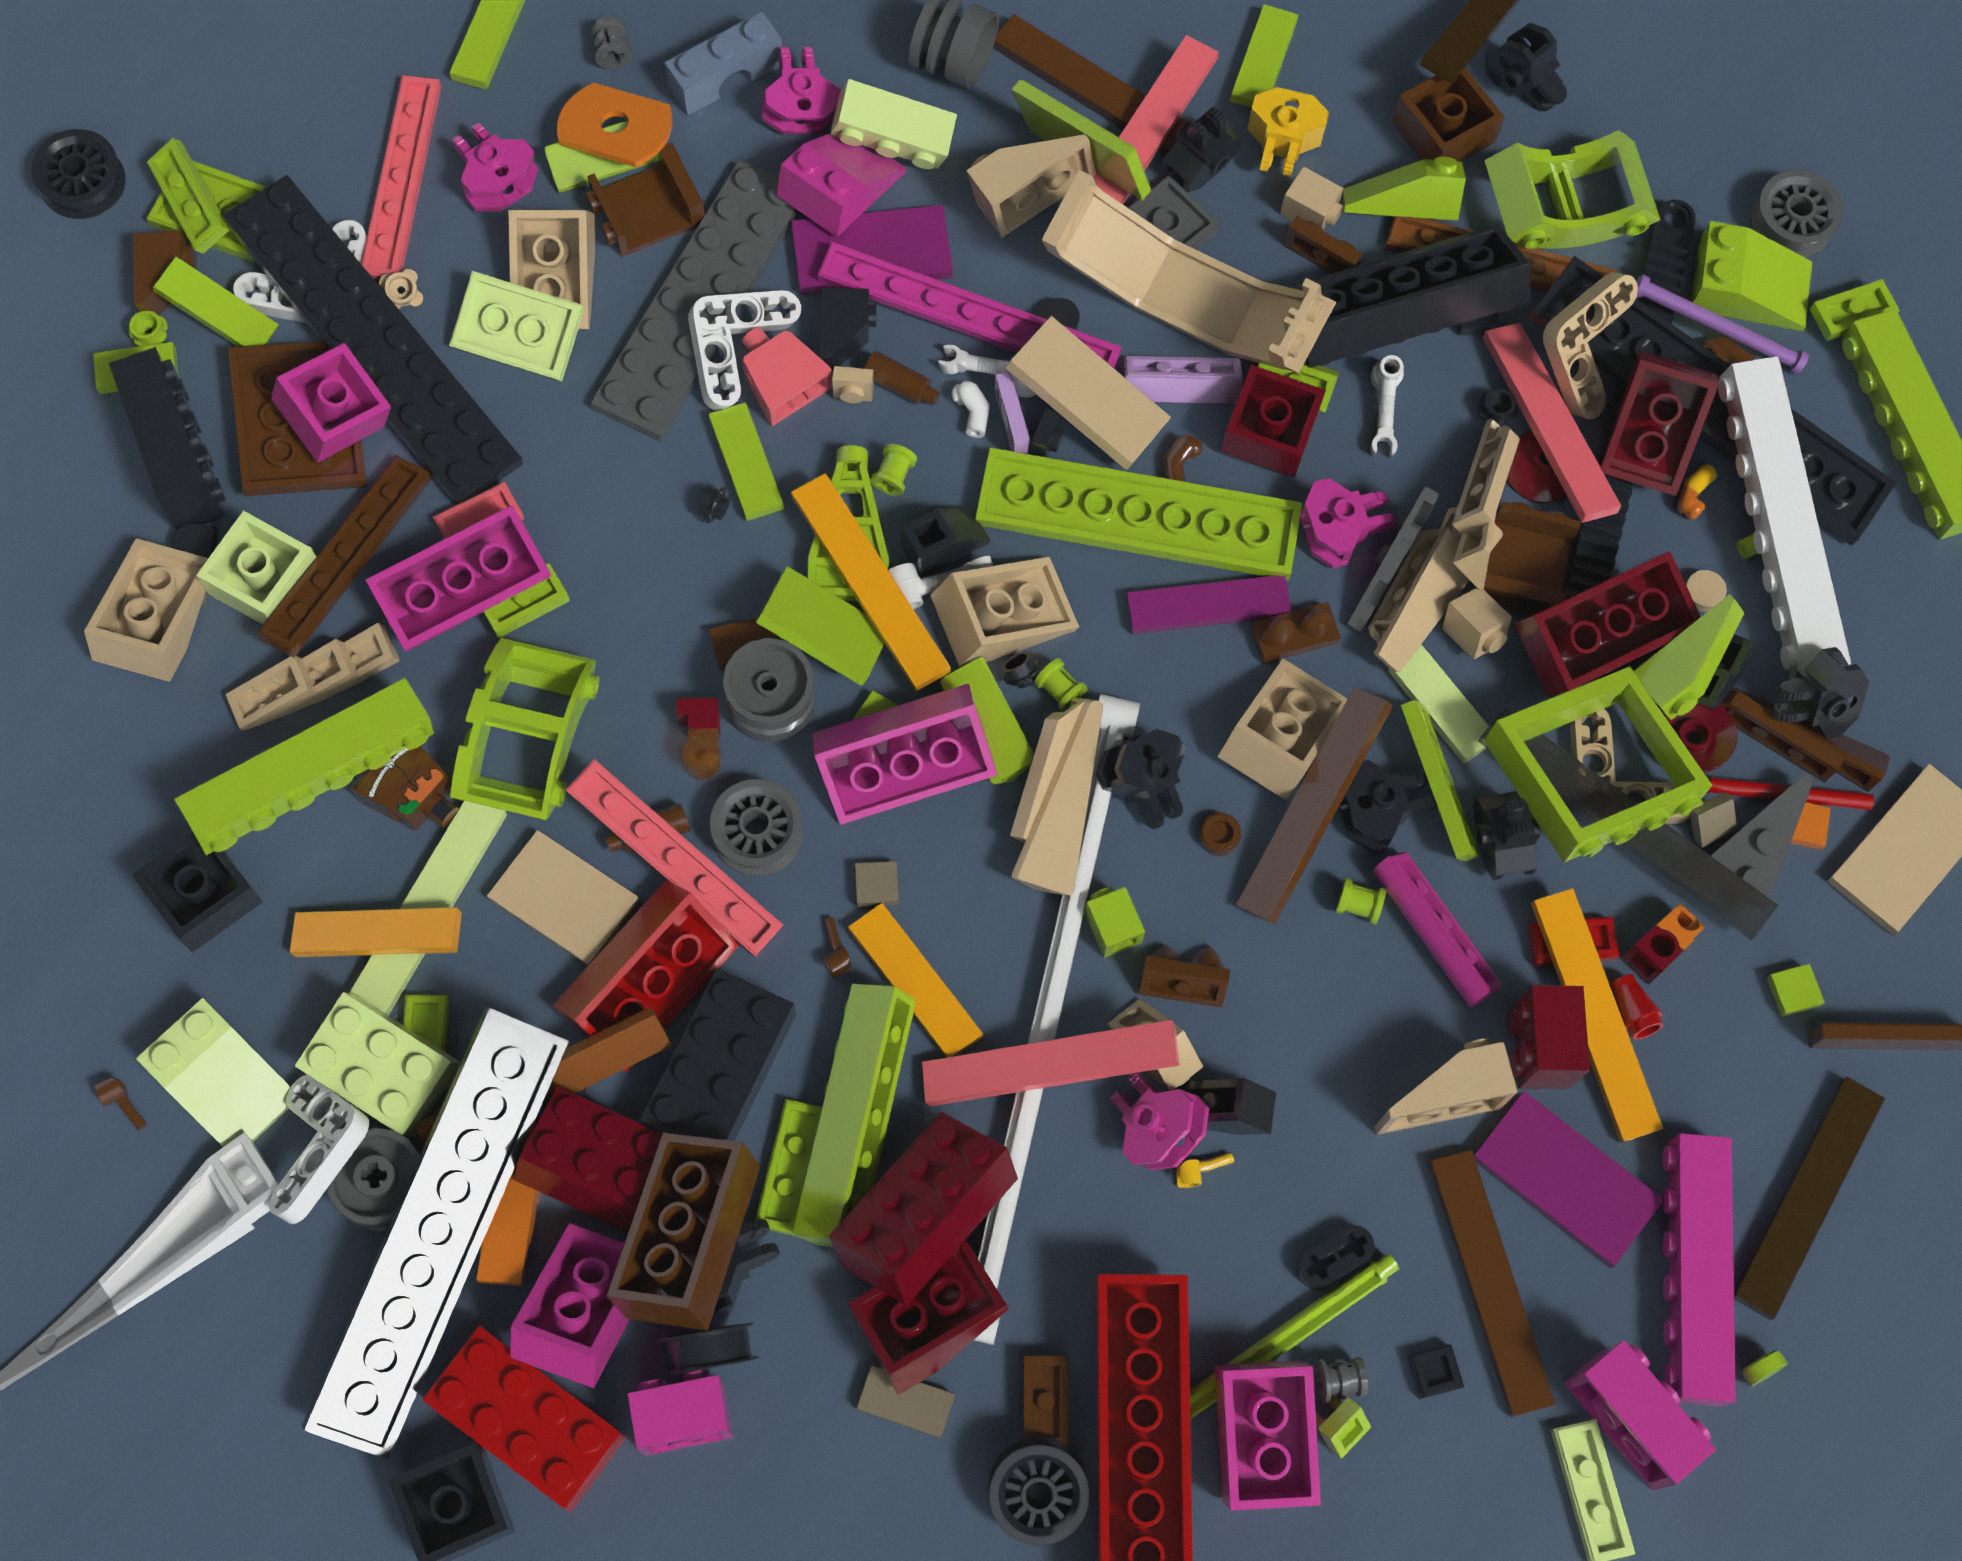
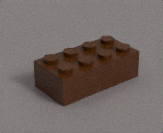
(684, 1231)

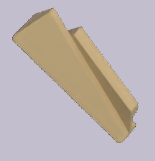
(1480, 500)
(1420, 593)
(1056, 799)

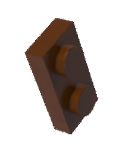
(1321, 248)
(1046, 1397)

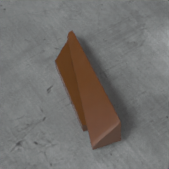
(1806, 745)

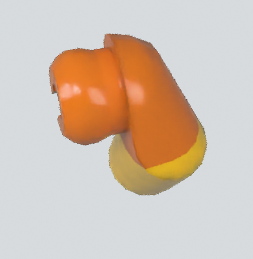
(1692, 488)

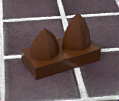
(1295, 632)
(1197, 982)

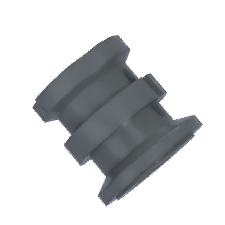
(606, 43)
(1340, 1379)

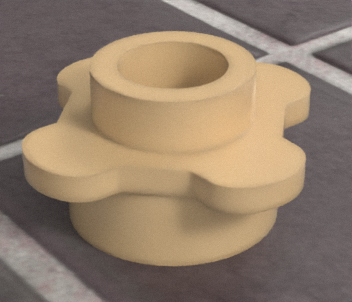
(407, 280)

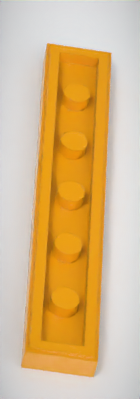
(871, 582)
(1608, 1041)

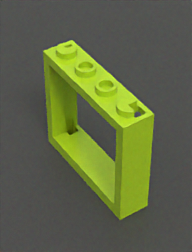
(1544, 802)

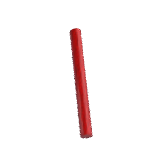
(1772, 791)

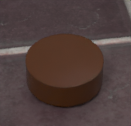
(1220, 834)

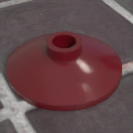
(1530, 476)
(1714, 731)

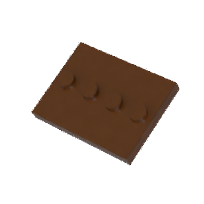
(269, 449)

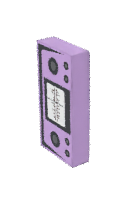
(1011, 413)

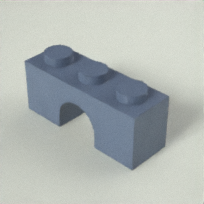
(700, 71)

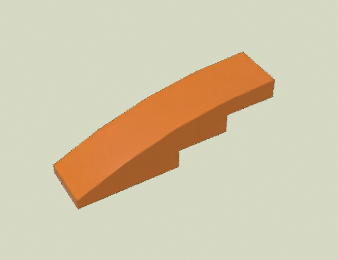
(510, 1233)

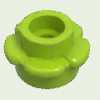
(144, 321)

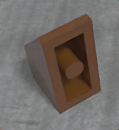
(151, 258)

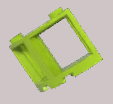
(1520, 167)
(535, 668)

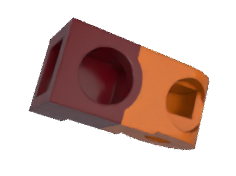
(1663, 943)

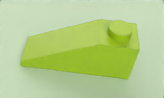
(1417, 190)
(1686, 664)

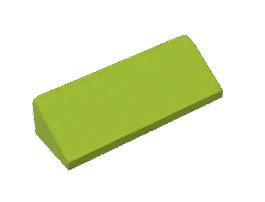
(572, 166)
(1005, 738)

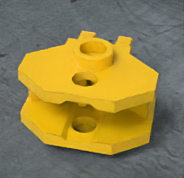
(1286, 129)

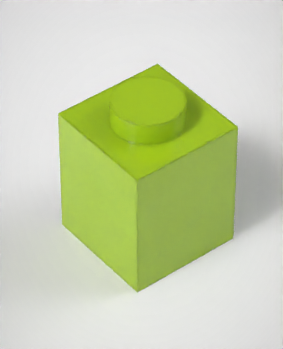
(1114, 921)

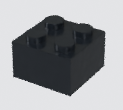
(196, 891)
(452, 1505)

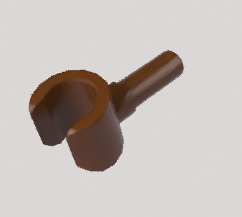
(838, 960)
(115, 1090)

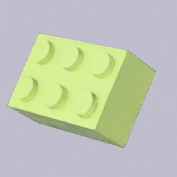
(378, 1064)

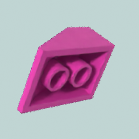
(835, 181)

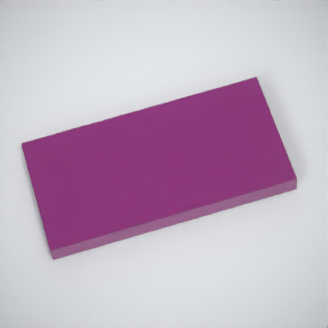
(902, 236)
(1568, 1179)

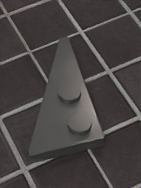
(1392, 557)
(1762, 844)

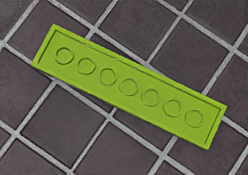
(1139, 513)

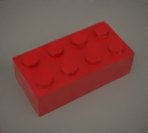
(524, 1419)

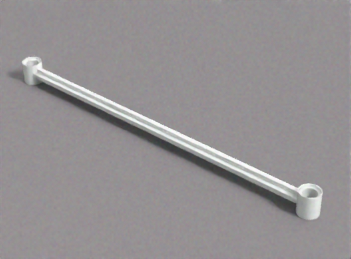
(1117, 722)

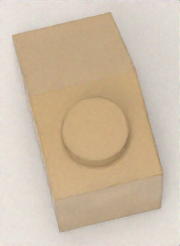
(1171, 1077)

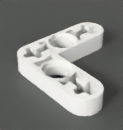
(260, 302)
(720, 333)
(305, 1181)

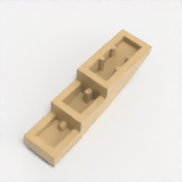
(310, 679)

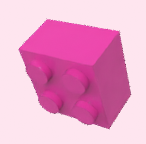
(330, 402)
(680, 1413)

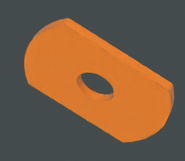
(640, 141)

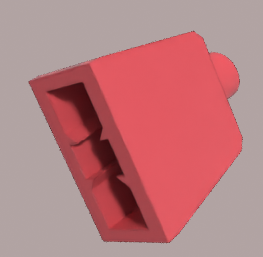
(783, 373)

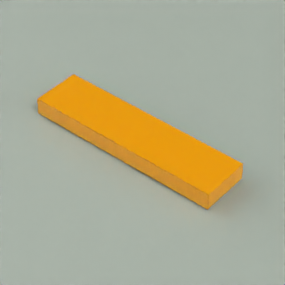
(376, 932)
(910, 972)

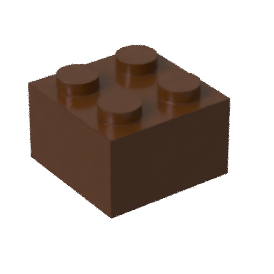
(1448, 118)

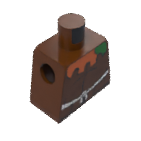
(408, 790)

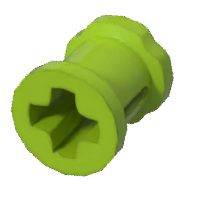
(893, 469)
(1060, 684)
(1360, 901)

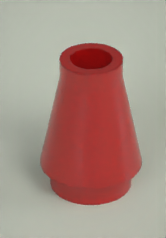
(1636, 1008)

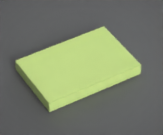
(517, 326)

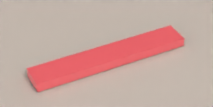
(1164, 105)
(401, 176)
(1551, 423)
(674, 856)
(1050, 1063)

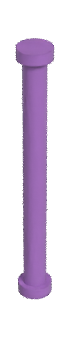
(1794, 359)

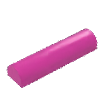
(1437, 928)

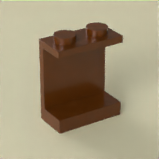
(647, 205)
(1530, 558)

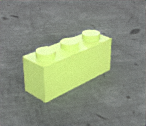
(893, 125)

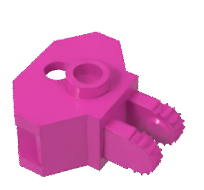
(799, 96)
(493, 167)
(1338, 521)
(1159, 1123)

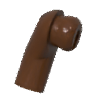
(1728, 350)
(1178, 453)

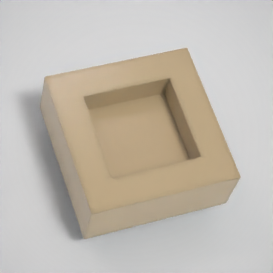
(853, 384)

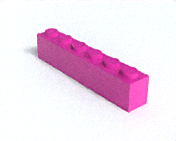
(1699, 1269)

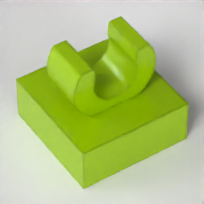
(1343, 1426)

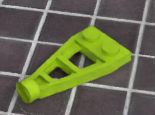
(853, 478)

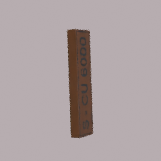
(1886, 1036)

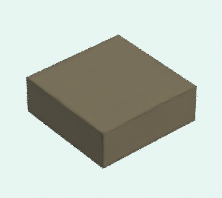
(1713, 820)
(876, 884)

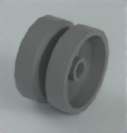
(769, 690)
(354, 1188)

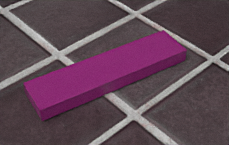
(1207, 604)

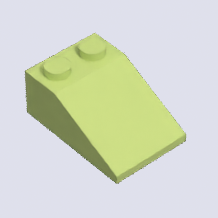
(216, 1075)

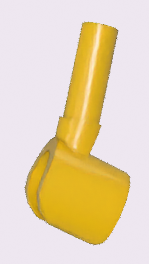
(1189, 1172)

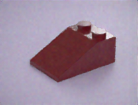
(1659, 422)
(935, 1325)

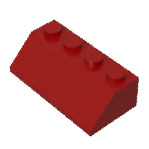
(652, 962)

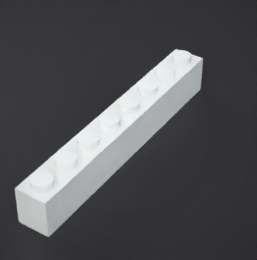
(1782, 512)

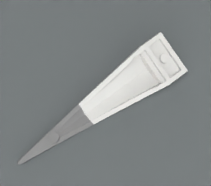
(200, 1221)

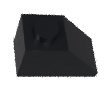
(845, 323)
(1235, 1105)

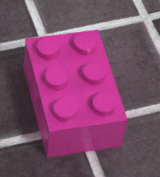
(567, 1317)
(1641, 1415)
(1267, 1435)

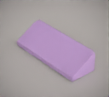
(1185, 378)

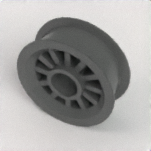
(1801, 193)
(735, 798)

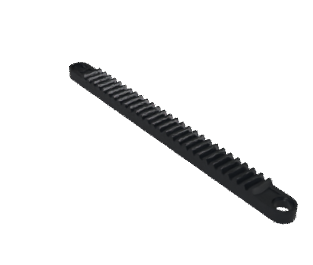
(1599, 538)

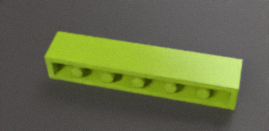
(1911, 415)
(305, 767)
(854, 1109)

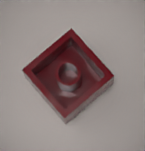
(1272, 421)
(1549, 1037)

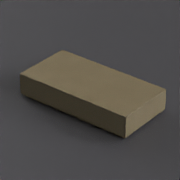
(917, 1408)

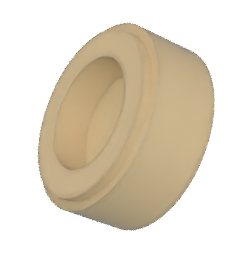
(1706, 589)

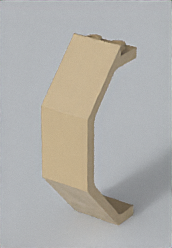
(1182, 284)

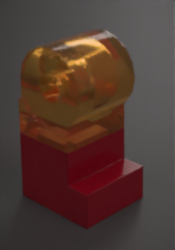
(703, 747)

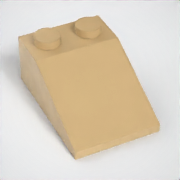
(1027, 179)
(554, 254)
(1002, 609)
(148, 611)
(1283, 729)
(1466, 1085)

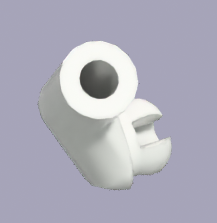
(971, 396)

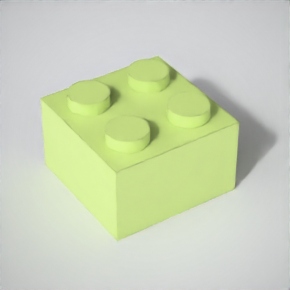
(254, 567)

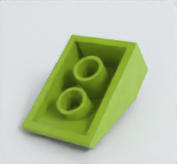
(1750, 277)

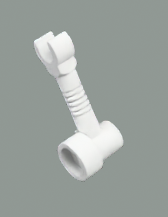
(965, 362)
(1387, 385)
(914, 587)

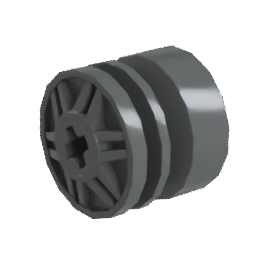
(956, 39)

